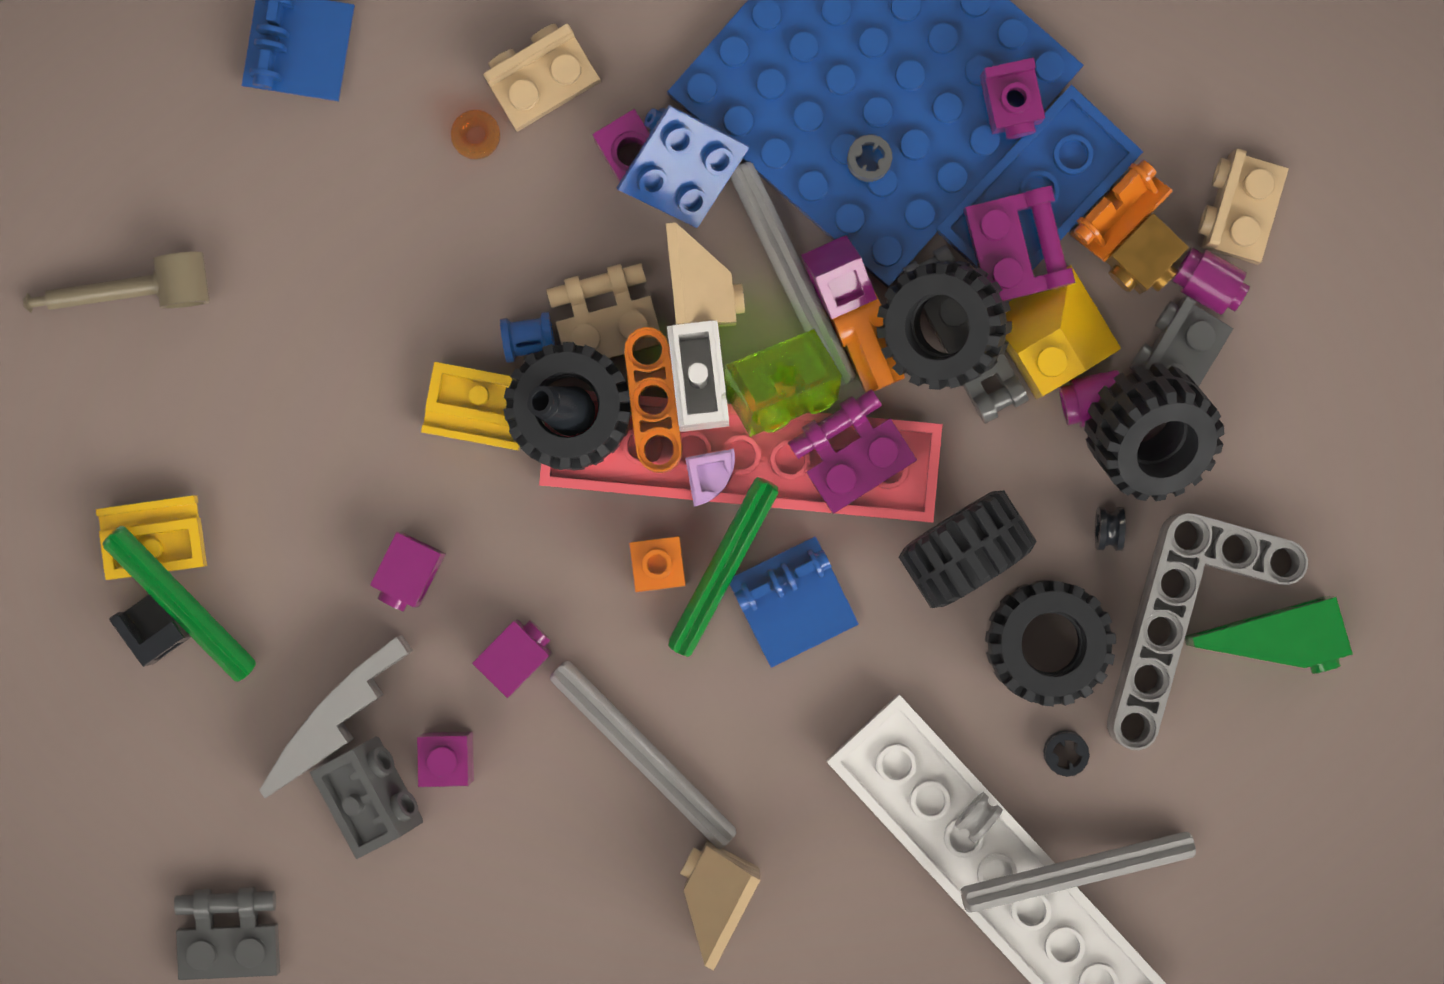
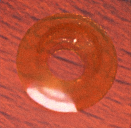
(473, 119)

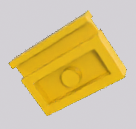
(468, 406)
(164, 527)

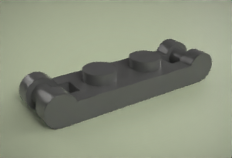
(952, 330)

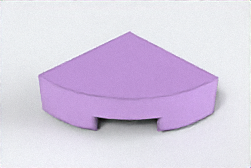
(709, 474)

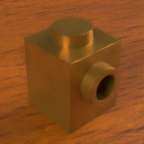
(1146, 257)

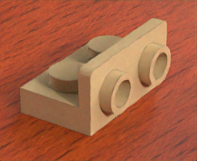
(540, 75)
(1243, 206)

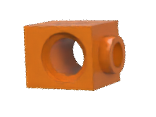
(657, 564)

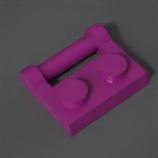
(1002, 247)

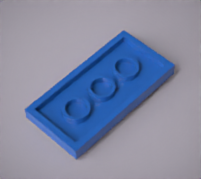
(1071, 151)

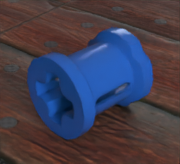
(526, 336)

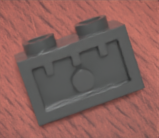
(1186, 340)
(367, 797)

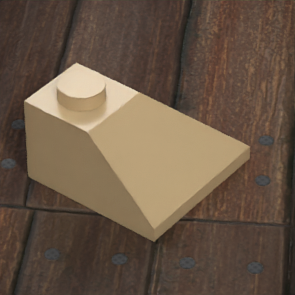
(700, 282)
(717, 896)

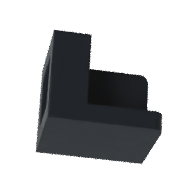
(149, 631)

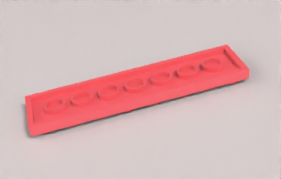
(766, 455)

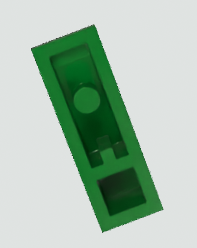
(1295, 635)

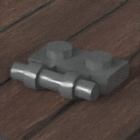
(227, 950)

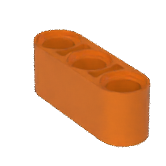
(641, 378)

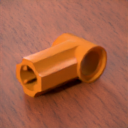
(859, 335)

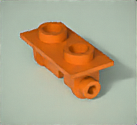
(1121, 211)

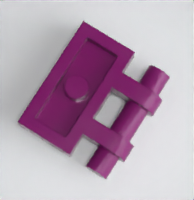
(859, 465)

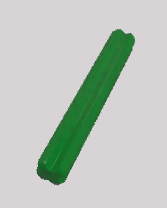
(723, 566)
(179, 603)

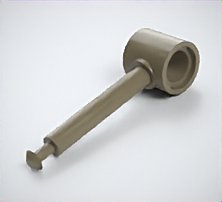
(177, 281)

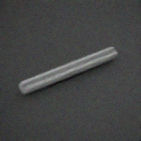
(788, 265)
(643, 754)
(1077, 872)

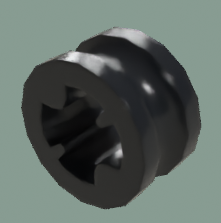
(1110, 528)
(1080, 748)

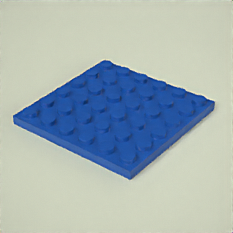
(822, 73)

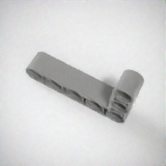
(1178, 610)

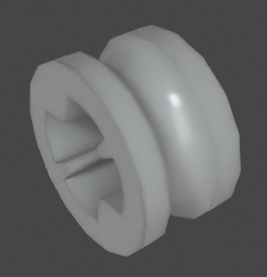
(978, 817)

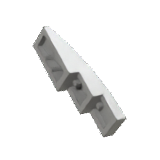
(324, 728)

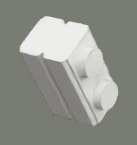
(698, 376)

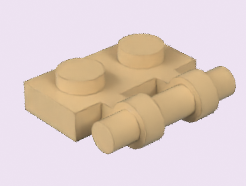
(608, 327)

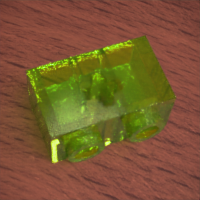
(782, 383)

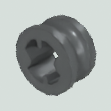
(882, 165)

